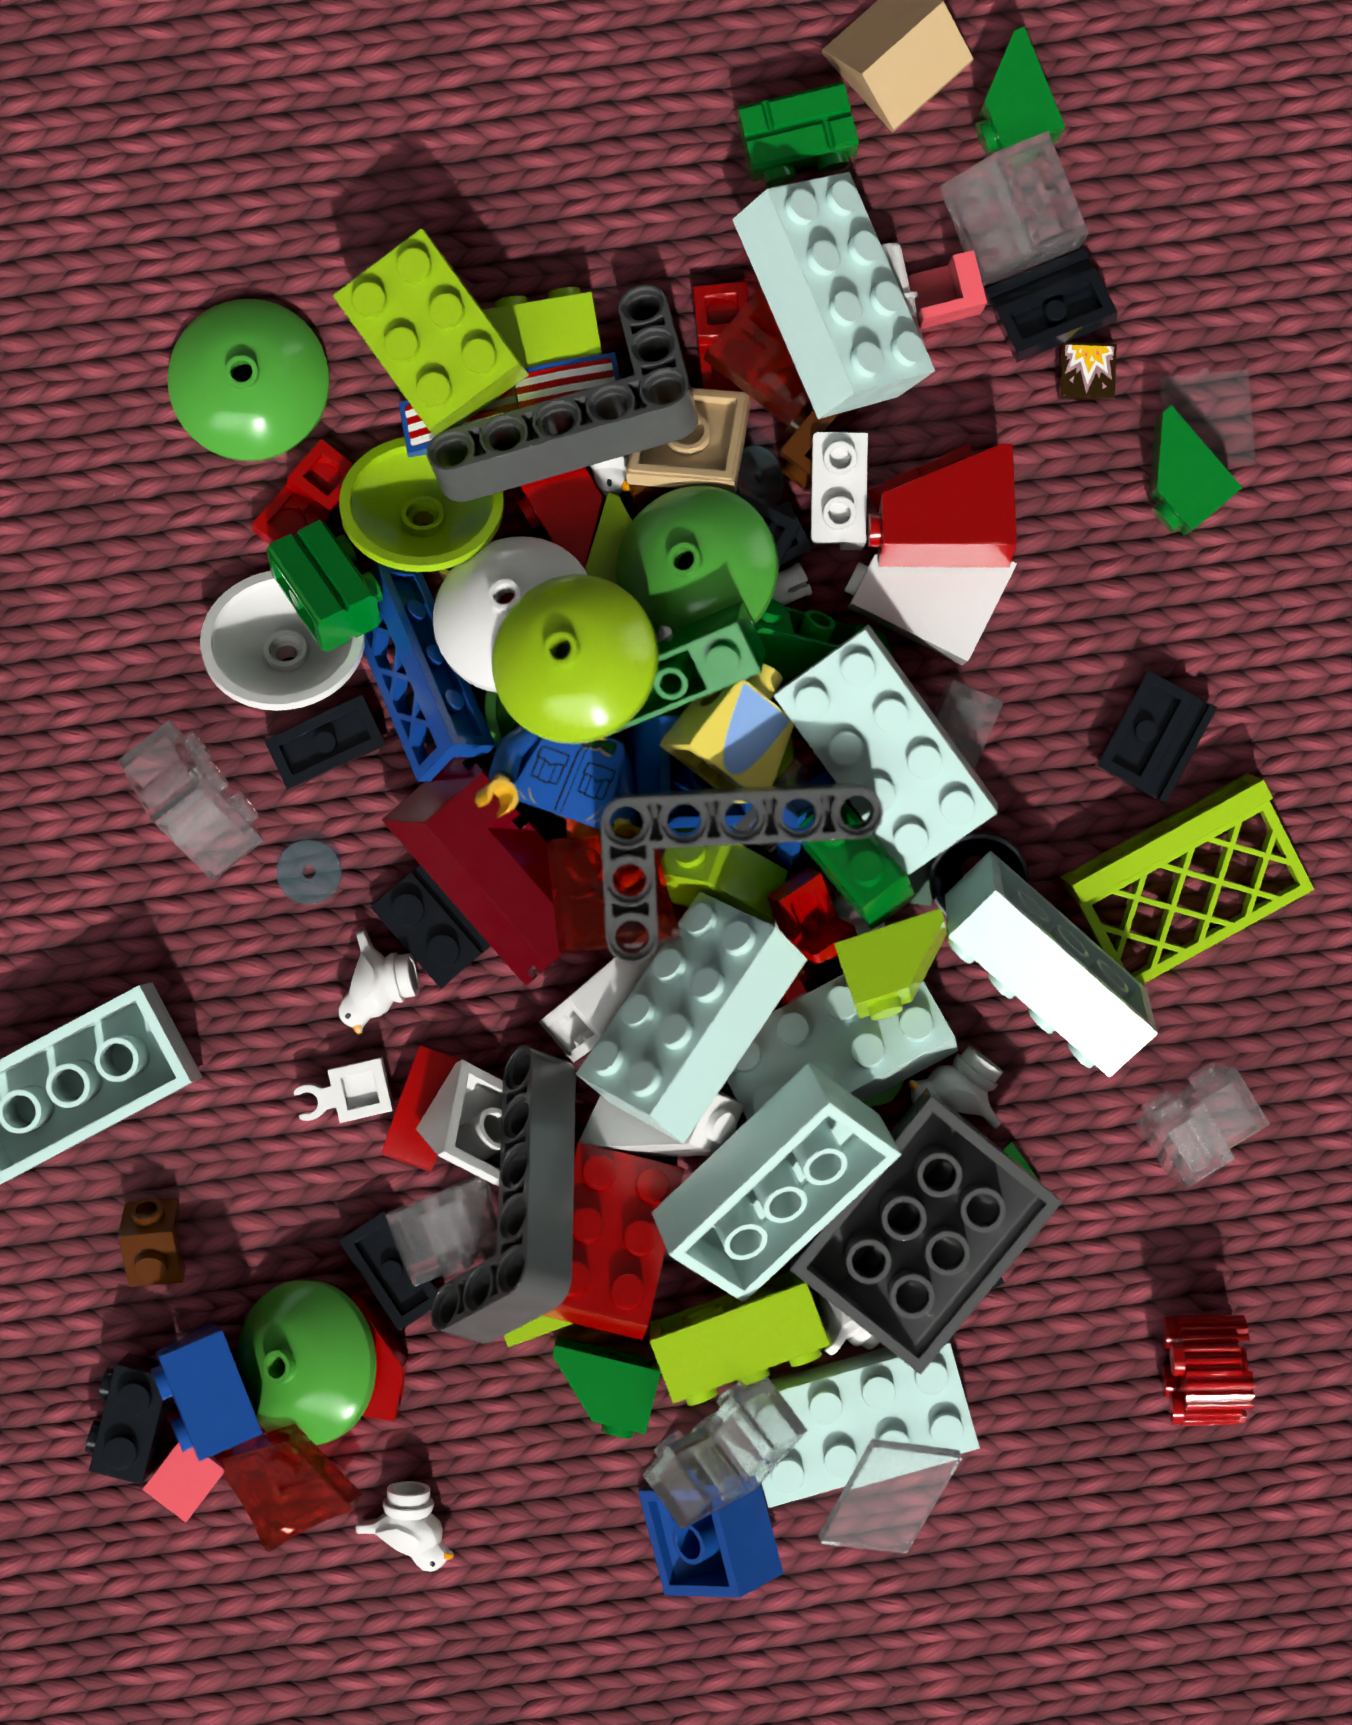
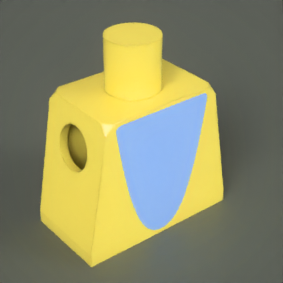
(733, 734)

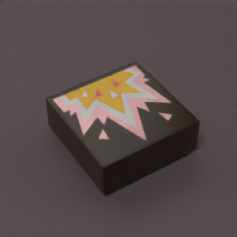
(1087, 371)

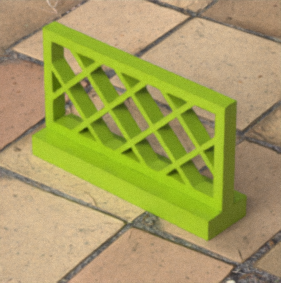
(1179, 837)

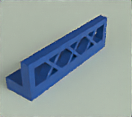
(441, 696)

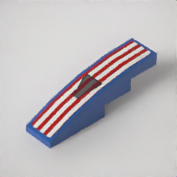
(542, 384)

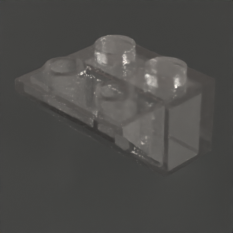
(1015, 209)

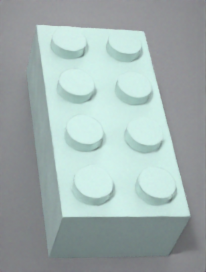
(833, 294)
(881, 734)
(1048, 965)
(692, 1016)
(851, 1051)
(88, 1078)
(775, 1183)
(863, 1401)

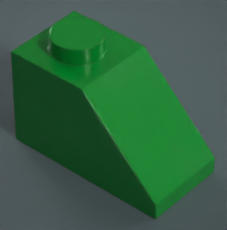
(1018, 100)
(1185, 475)
(610, 1384)

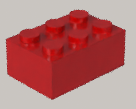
(616, 1240)

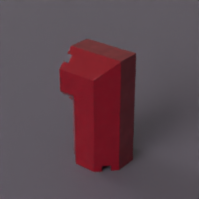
(483, 863)

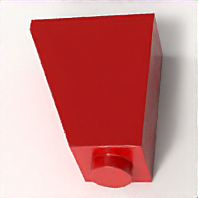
(950, 516)

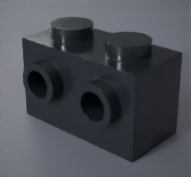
(132, 1421)

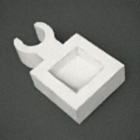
(354, 1091)

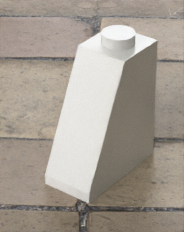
(930, 605)
(589, 1010)
(622, 1132)

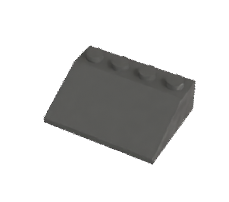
(927, 1233)

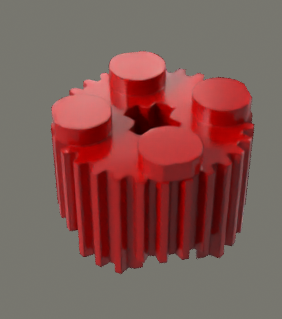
(1207, 1369)

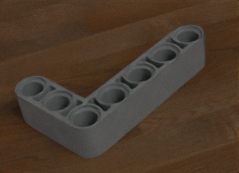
(582, 426)
(711, 831)
(534, 1208)

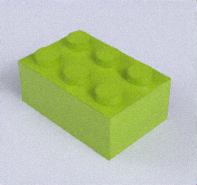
(430, 334)
(737, 1339)

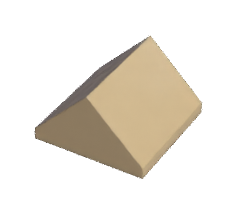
(899, 56)

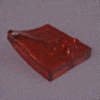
(758, 360)
(579, 896)
(286, 1484)

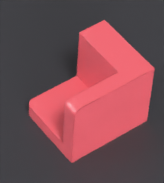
(949, 291)
(184, 1481)

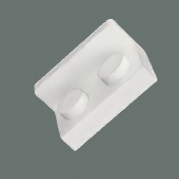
(839, 489)

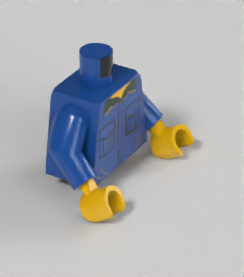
(562, 778)

